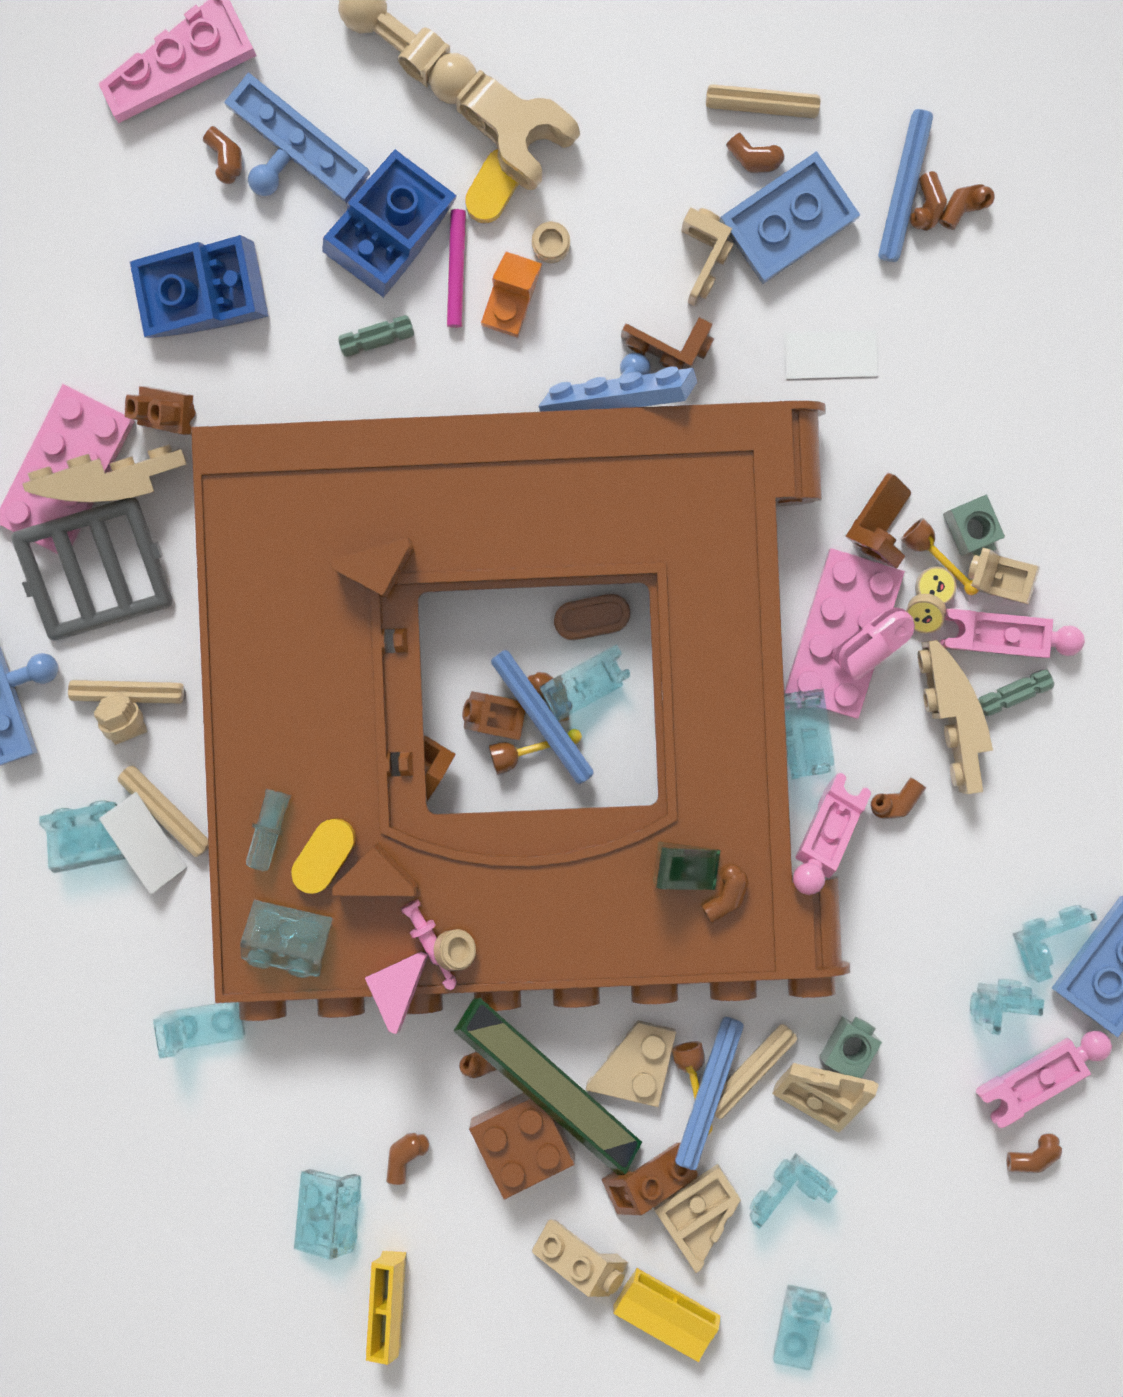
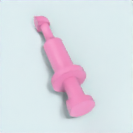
(424, 932)

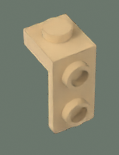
(705, 227)
(1003, 576)
(578, 1262)

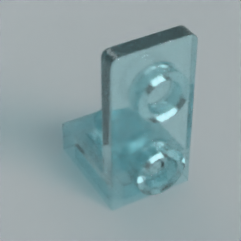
(1037, 955)
(197, 1027)
(811, 1183)
(800, 1326)

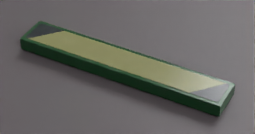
(548, 1086)

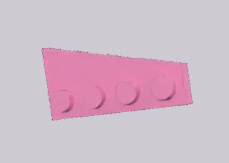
(189, 54)

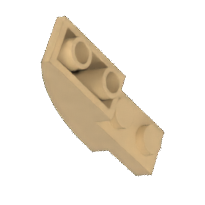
(88, 482)
(954, 698)

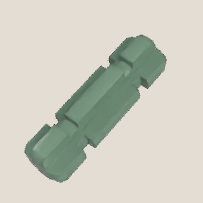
(376, 335)
(1016, 692)

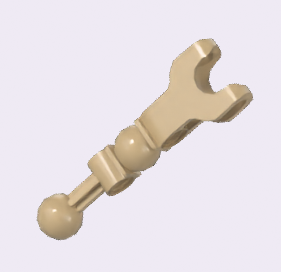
(478, 97)

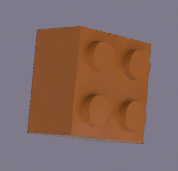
(520, 1144)

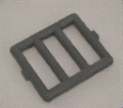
(95, 519)

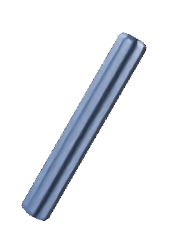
(905, 185)
(542, 717)
(709, 1093)

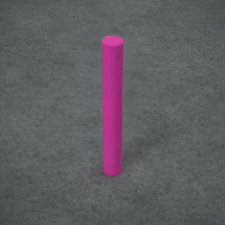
(456, 268)

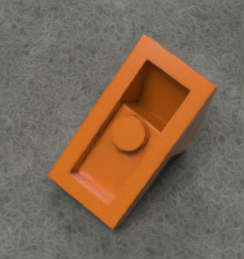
(511, 294)

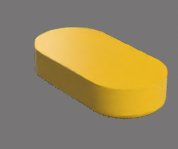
(489, 191)
(323, 856)

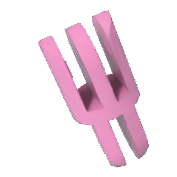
(874, 642)

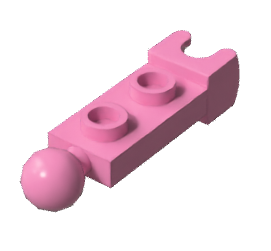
(1011, 635)
(828, 835)
(1043, 1077)

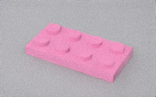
(71, 429)
(845, 600)

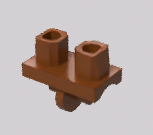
(161, 409)

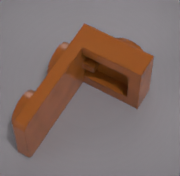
(696, 345)

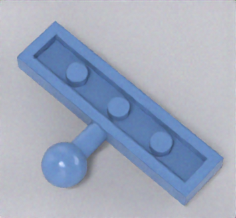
(295, 140)
(632, 389)
(15, 735)

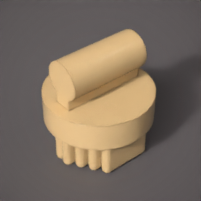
(119, 718)

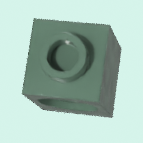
(982, 511)
(857, 1063)

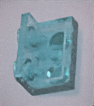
(78, 837)
(285, 939)
(1007, 996)
(327, 1214)

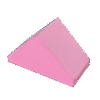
(395, 988)

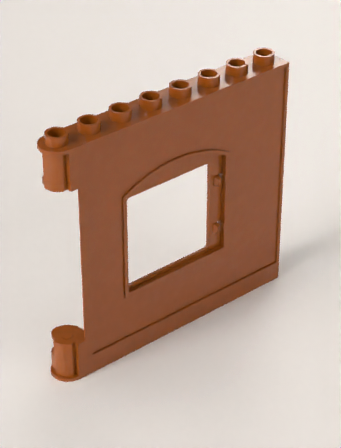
(317, 705)

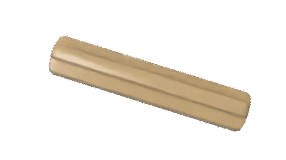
(763, 101)
(137, 691)
(164, 811)
(755, 1068)

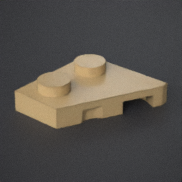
(637, 1065)
(825, 1094)
(698, 1214)

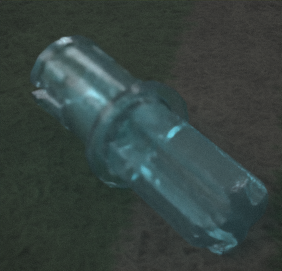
(267, 829)

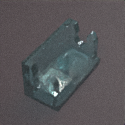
(585, 683)
(808, 733)

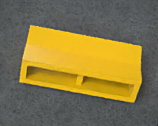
(391, 1306)
(667, 1314)

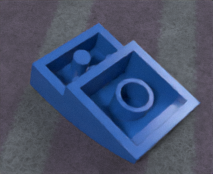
(388, 223)
(199, 287)

